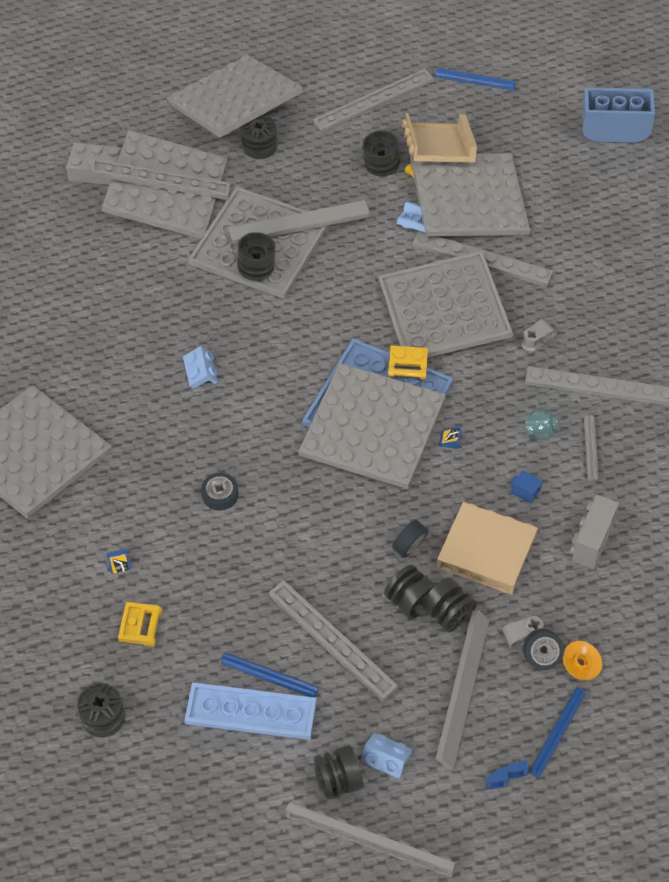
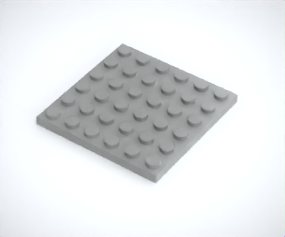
(234, 95)
(470, 197)
(159, 206)
(292, 250)
(445, 305)
(372, 425)
(42, 450)

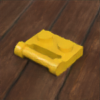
(408, 357)
(133, 623)

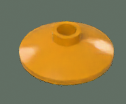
(587, 655)

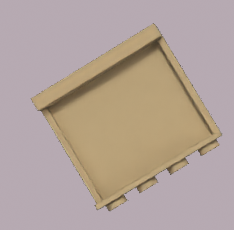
(440, 141)
(486, 547)

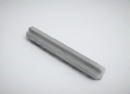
(591, 448)

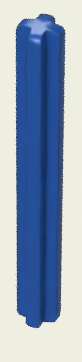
(475, 79)
(269, 675)
(557, 732)

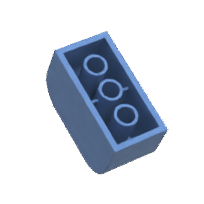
(617, 114)

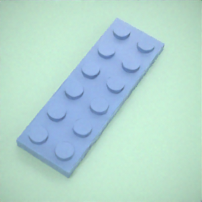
(251, 711)

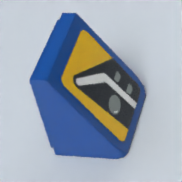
(450, 438)
(118, 561)

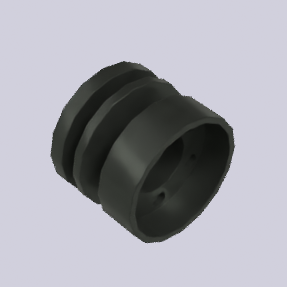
(259, 137)
(381, 153)
(256, 256)
(408, 590)
(449, 604)
(102, 720)
(338, 772)

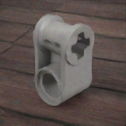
(537, 335)
(517, 631)

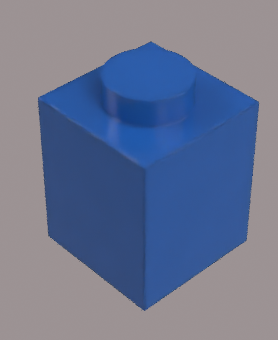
(526, 486)

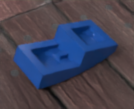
(501, 777)

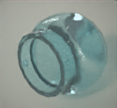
(541, 423)

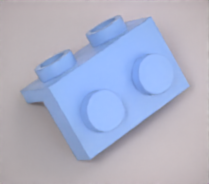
(411, 217)
(200, 367)
(386, 755)

